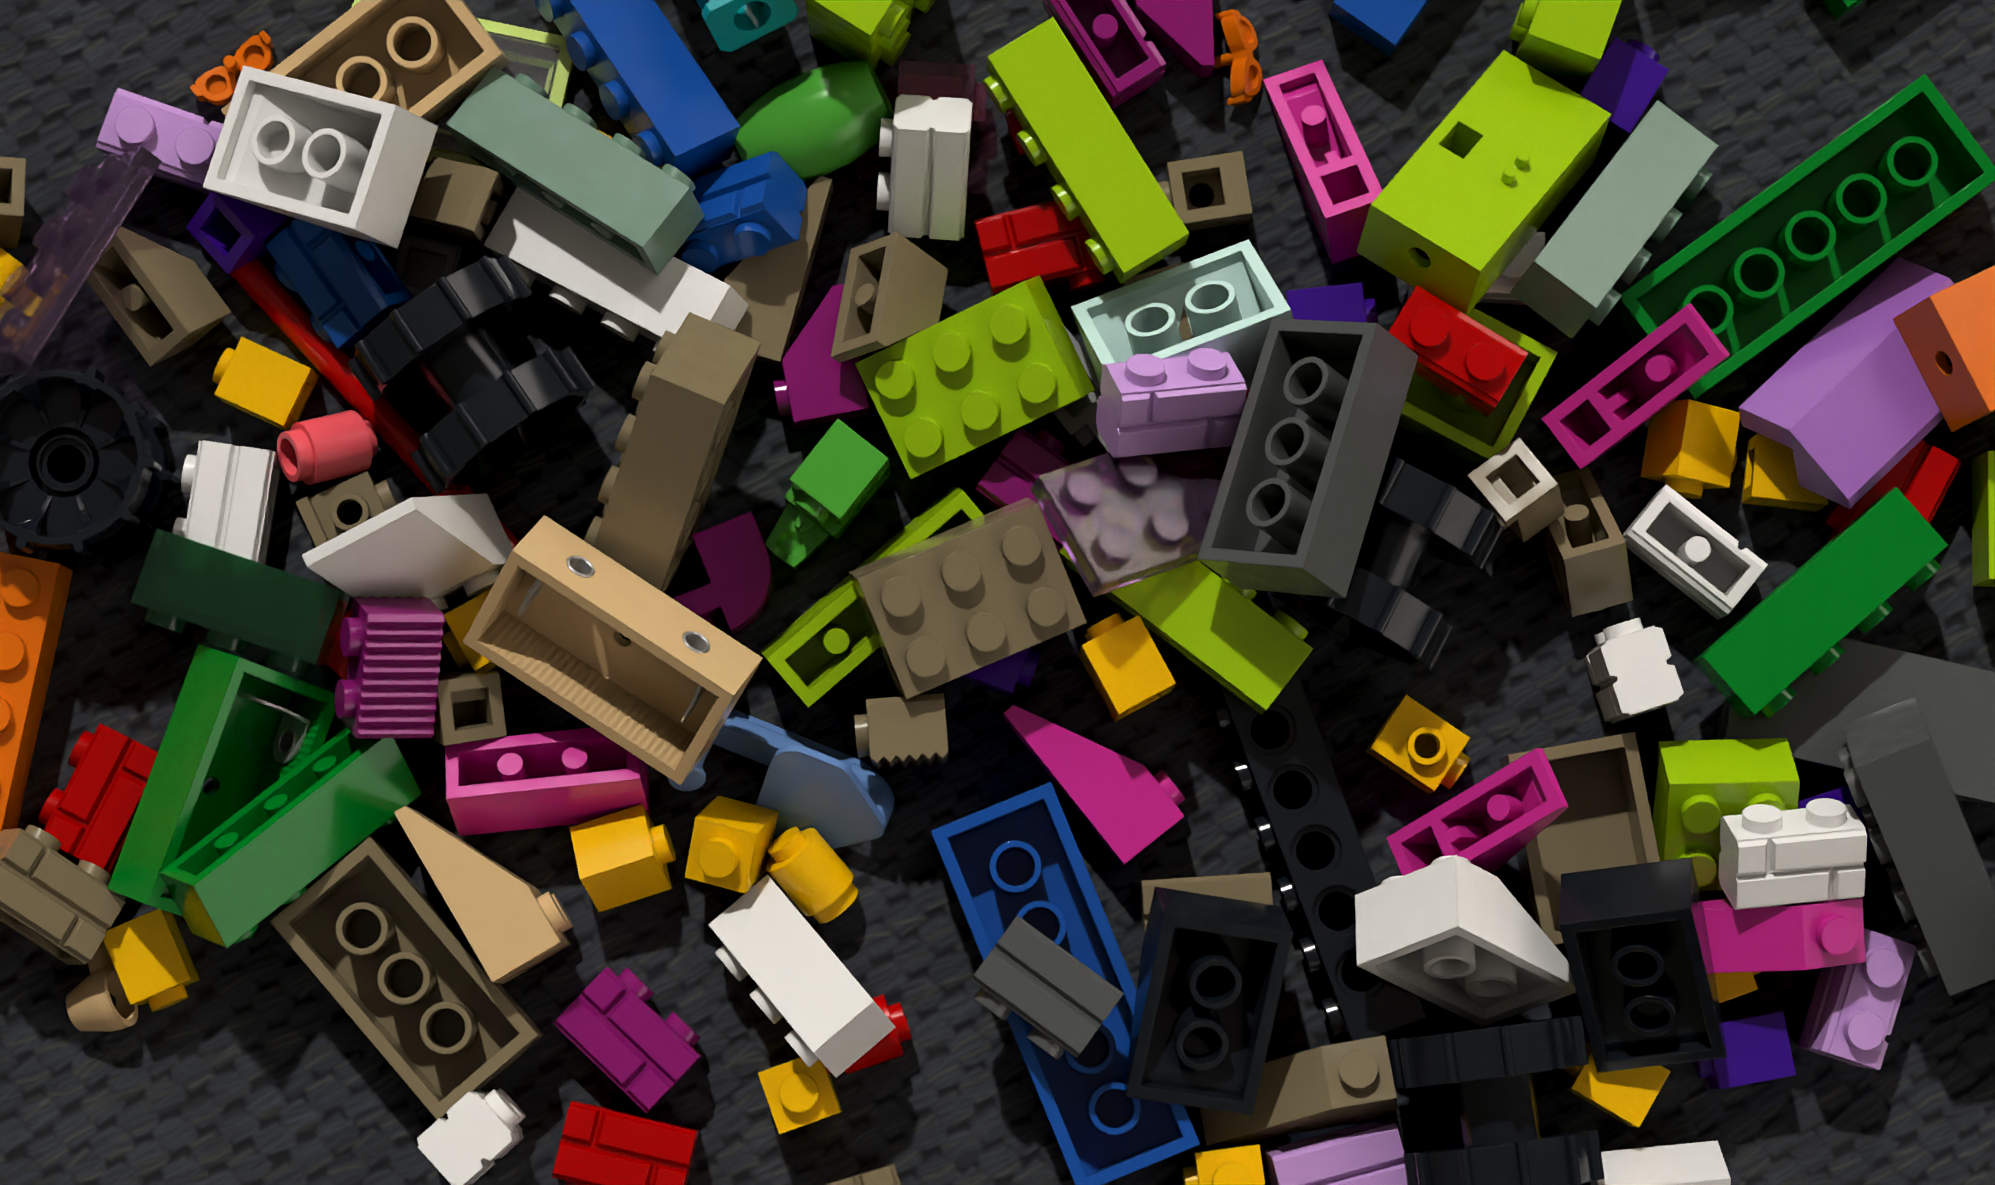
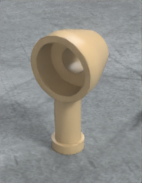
(90, 1001)

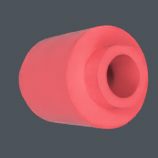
(327, 448)

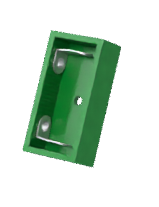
(228, 725)

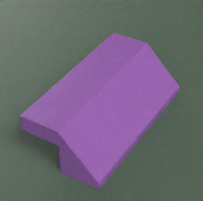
(1852, 392)

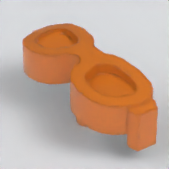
(1245, 70)
(220, 82)

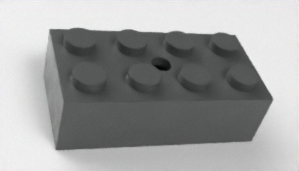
(1308, 457)
(1923, 843)

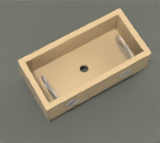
(559, 628)

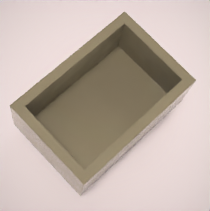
(967, 597)
(1600, 829)

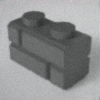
(1044, 988)

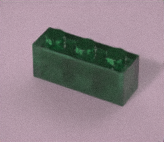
(239, 602)

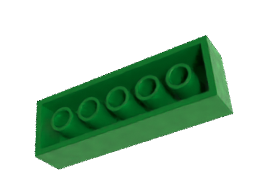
(1816, 230)

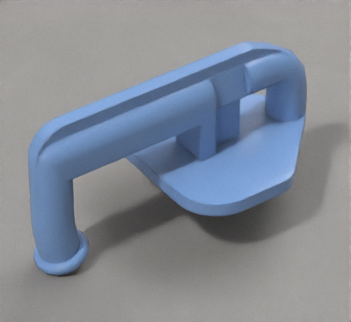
(806, 782)

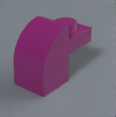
(737, 572)

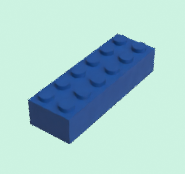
(1028, 865)

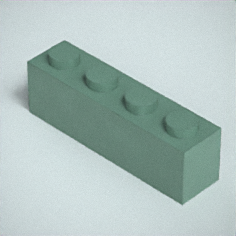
(577, 168)
(1615, 219)

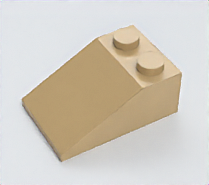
(497, 910)

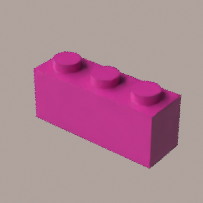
(541, 781)

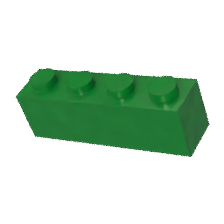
(1821, 604)
(289, 836)

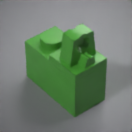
(827, 493)

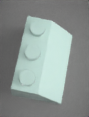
(1225, 300)

